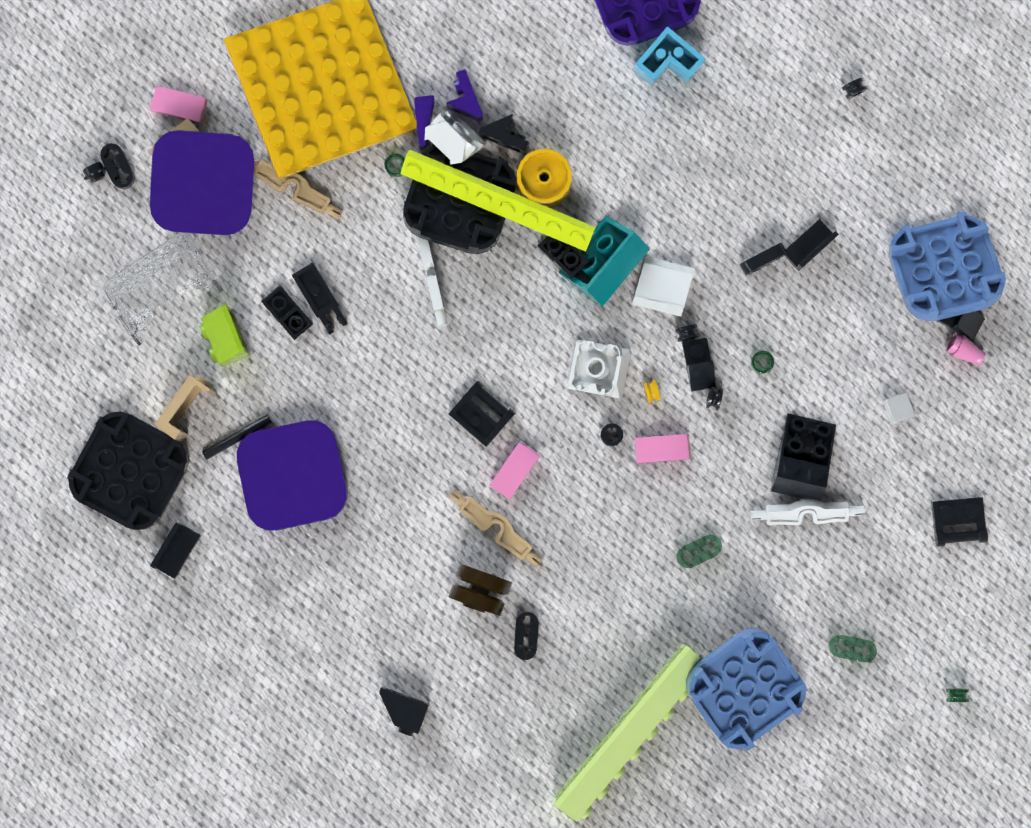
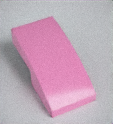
(178, 104)
(662, 448)
(514, 470)

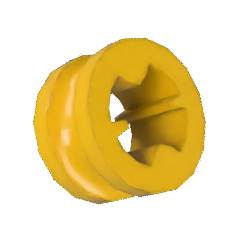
(651, 391)

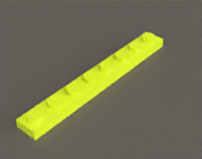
(497, 200)

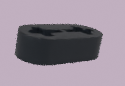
(122, 163)
(763, 259)
(519, 636)

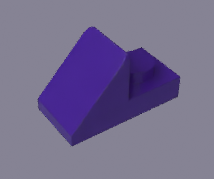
(467, 104)

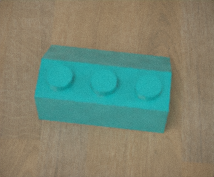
(611, 257)

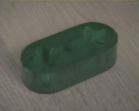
(696, 545)
(853, 642)

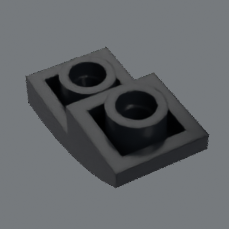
(563, 255)
(287, 312)

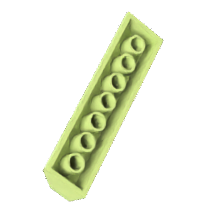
(626, 736)

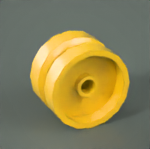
(558, 175)

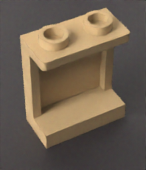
(180, 403)

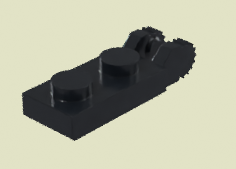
(318, 295)

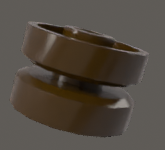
(479, 592)

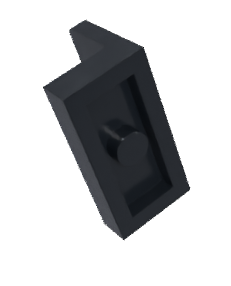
(809, 244)
(175, 550)

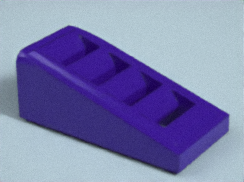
(424, 110)

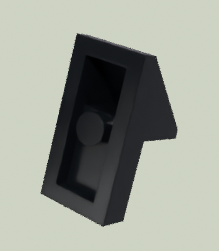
(498, 133)
(965, 324)
(699, 364)

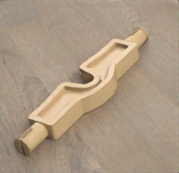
(304, 193)
(485, 519)

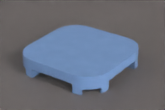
(946, 268)
(745, 688)

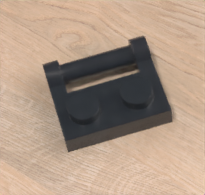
(475, 419)
(956, 513)

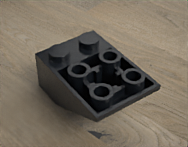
(804, 458)

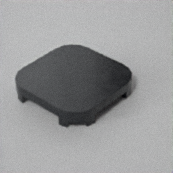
(453, 221)
(128, 471)

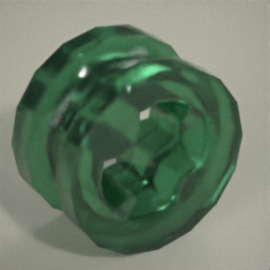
(388, 165)
(762, 354)
(957, 695)

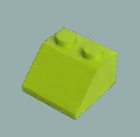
(224, 336)

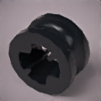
(854, 88)
(687, 333)
(714, 398)
(603, 434)

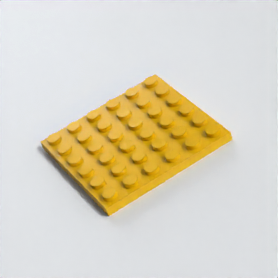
(320, 85)

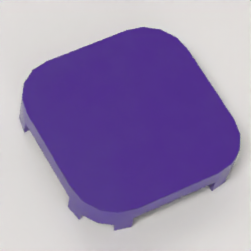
(641, 20)
(201, 182)
(292, 475)

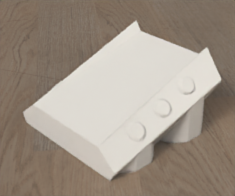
(454, 137)
(663, 286)
(599, 368)

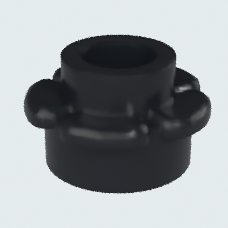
(94, 172)

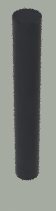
(236, 437)

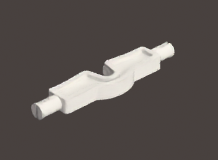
(432, 282)
(793, 513)

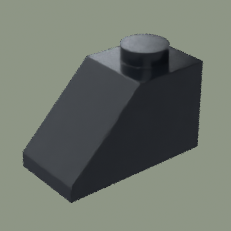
(404, 711)

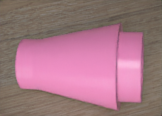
(962, 348)

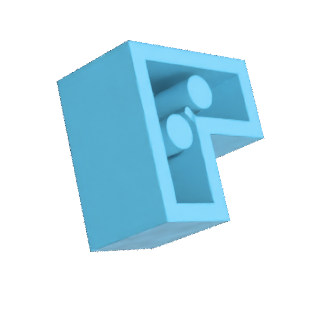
(672, 53)

